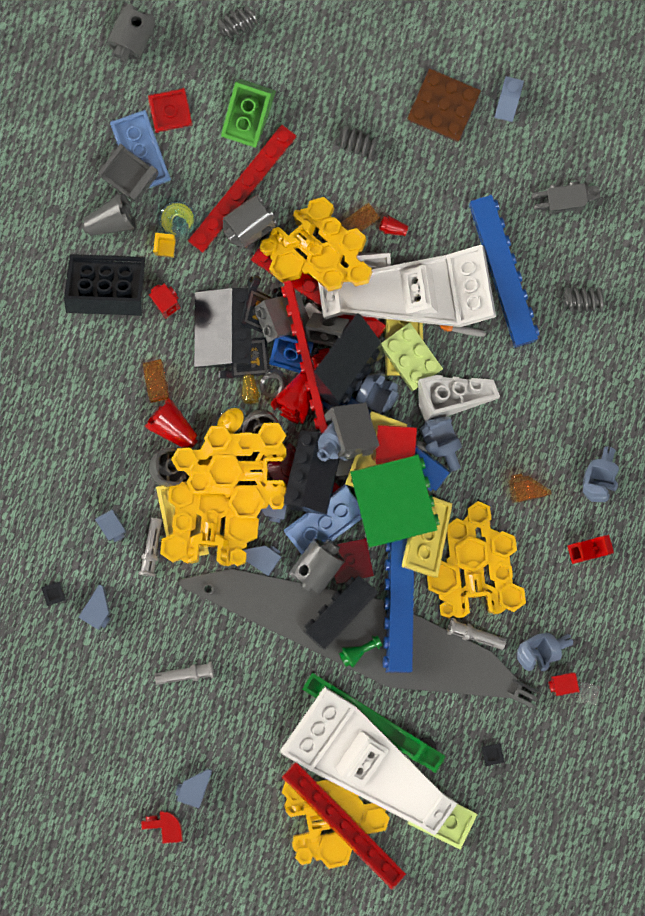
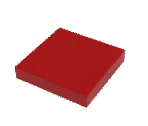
(170, 110)
(395, 443)

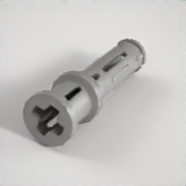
(150, 557)
(467, 632)
(194, 672)

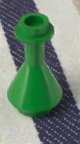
(352, 654)

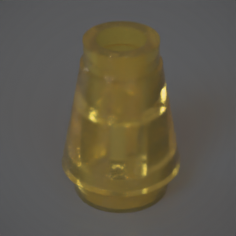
(250, 390)

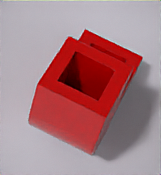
(590, 549)
(169, 824)

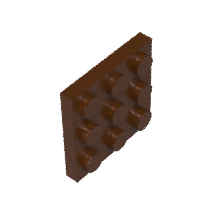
(443, 105)

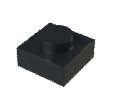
(53, 593)
(492, 754)

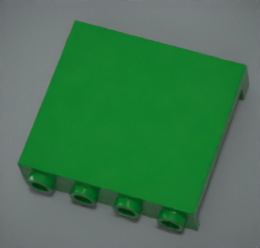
(394, 500)

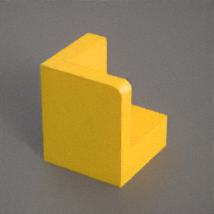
(164, 245)

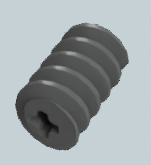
(236, 22)
(357, 141)
(583, 298)

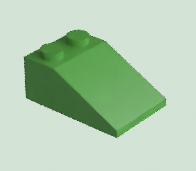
(247, 112)

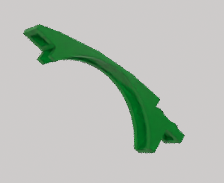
(396, 735)

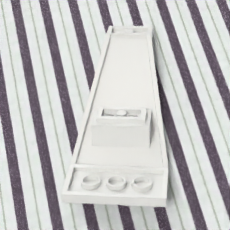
(451, 288)
(337, 742)

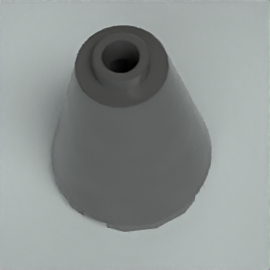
(110, 217)

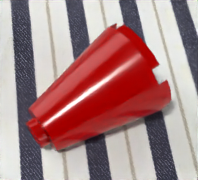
(294, 400)
(172, 425)

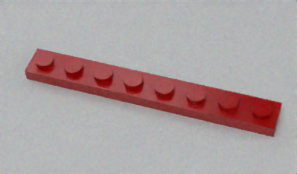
(242, 187)
(310, 289)
(303, 349)
(343, 825)

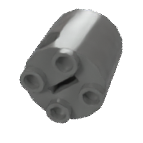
(131, 40)
(248, 222)
(318, 565)

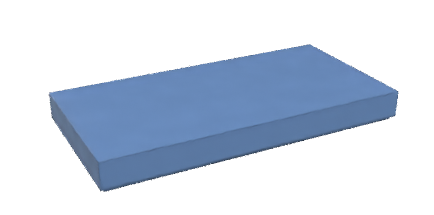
(139, 139)
(341, 516)

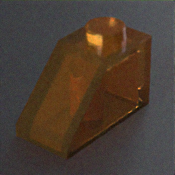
(526, 489)

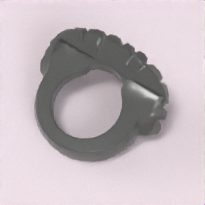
(273, 373)

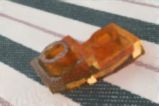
(155, 380)

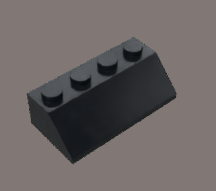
(310, 478)
(340, 611)

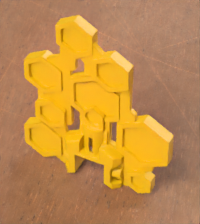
(322, 258)
(226, 471)
(211, 509)
(472, 556)
(330, 846)

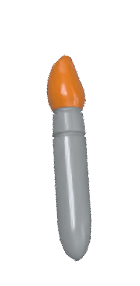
(464, 330)

